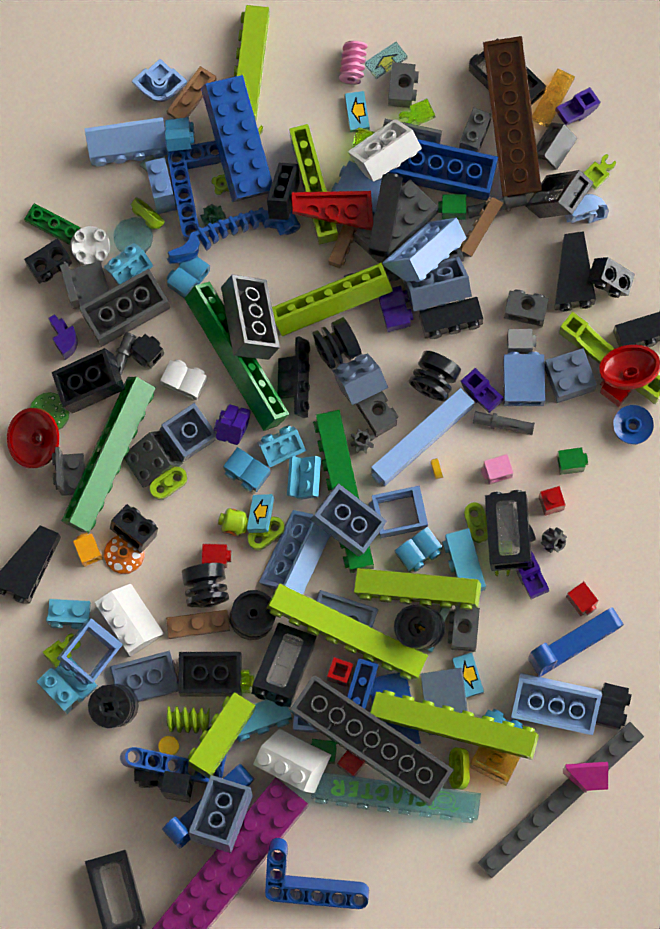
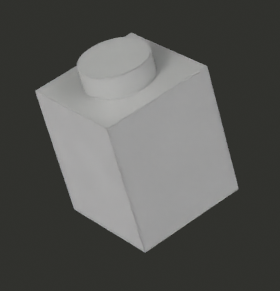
(520, 340)

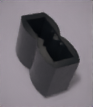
(612, 706)

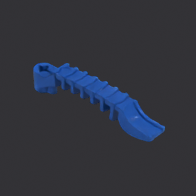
(191, 247)

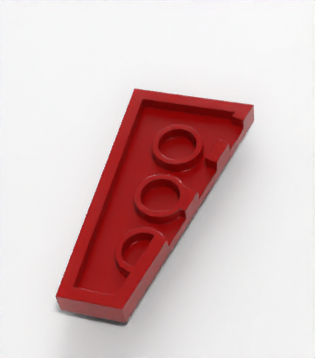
(339, 207)

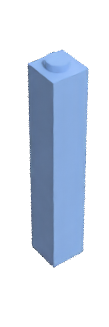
(422, 437)

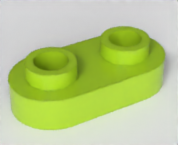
(142, 209)
(167, 482)
(476, 523)
(268, 537)
(460, 763)

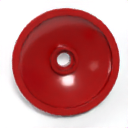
(630, 367)
(25, 434)

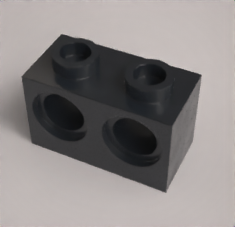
(45, 257)
(611, 277)
(130, 531)

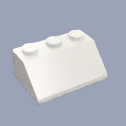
(385, 150)
(129, 619)
(292, 760)

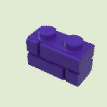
(232, 424)

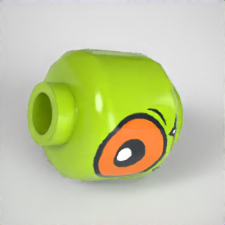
(233, 522)

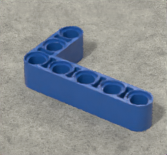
(184, 185)
(546, 657)
(161, 763)
(179, 829)
(307, 885)

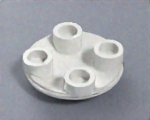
(90, 245)

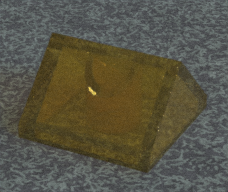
(494, 764)

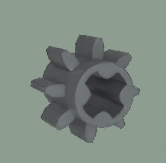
(359, 446)
(553, 540)

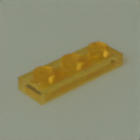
(553, 97)

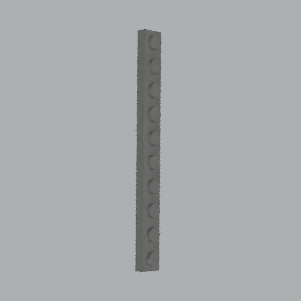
(555, 804)

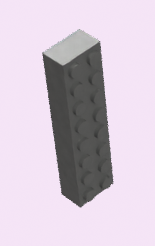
(371, 740)

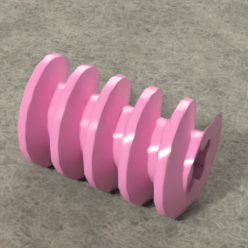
(351, 62)

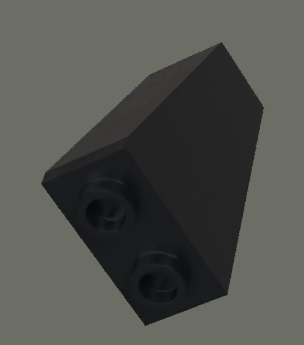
(385, 215)
(574, 269)
(27, 566)

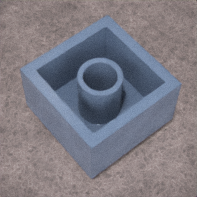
(570, 375)
(360, 378)
(188, 432)

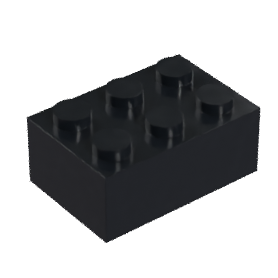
(88, 380)
(209, 674)

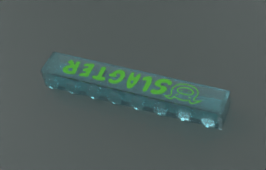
(388, 795)

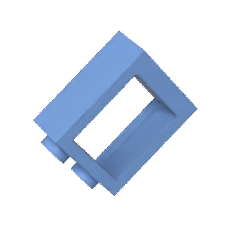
(414, 492)
(104, 637)

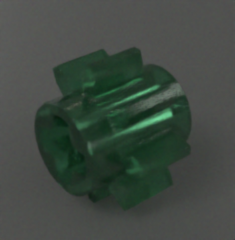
(212, 214)

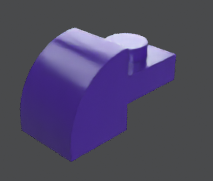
(579, 107)
(66, 340)
(481, 391)
(533, 579)

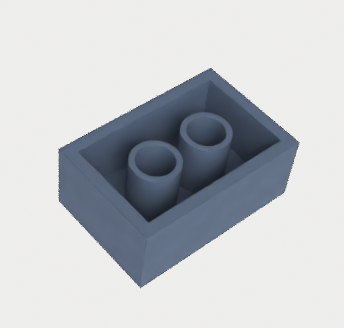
(442, 285)
(348, 520)
(220, 814)

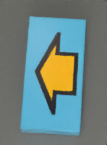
(357, 111)
(260, 513)
(470, 674)

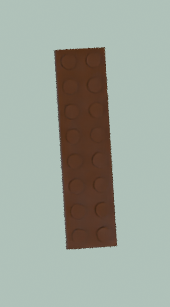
(512, 116)

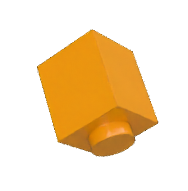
(87, 549)

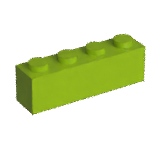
(221, 735)

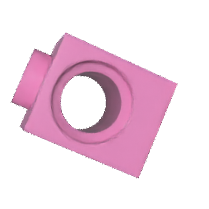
(497, 469)

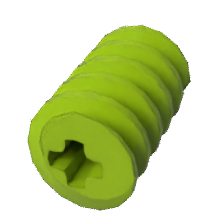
(187, 720)

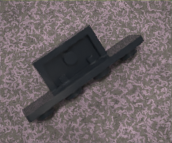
(294, 377)

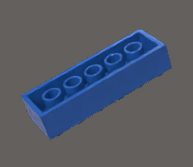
(237, 138)
(450, 170)

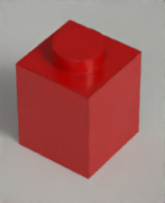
(615, 395)
(552, 500)
(216, 554)
(582, 599)
(340, 672)
(350, 764)

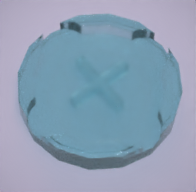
(133, 231)

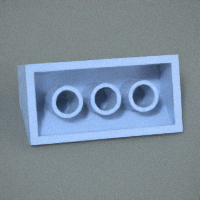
(126, 141)
(426, 249)
(295, 553)
(556, 704)

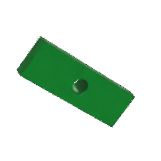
(43, 220)

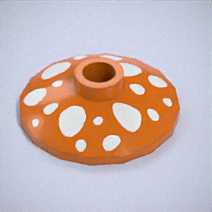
(119, 563)

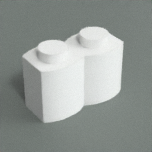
(183, 379)

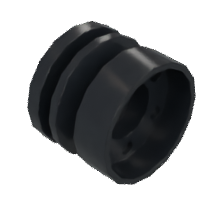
(335, 344)
(435, 375)
(206, 589)
(408, 623)
(124, 703)

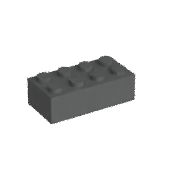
(413, 213)
(124, 307)
(250, 317)

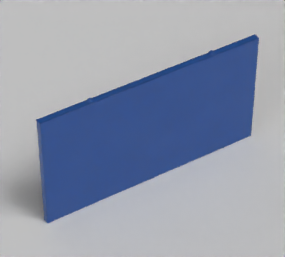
(400, 687)

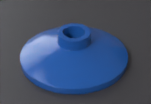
(633, 415)

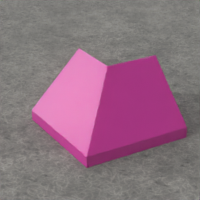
(588, 775)

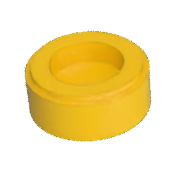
(436, 468)
(169, 745)

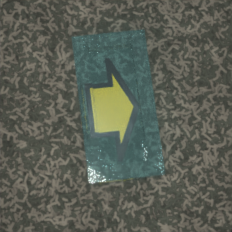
(382, 62)

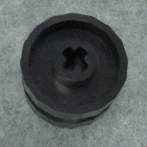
(241, 620)

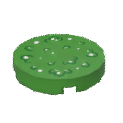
(51, 403)

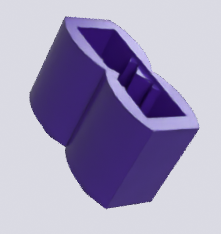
(395, 309)

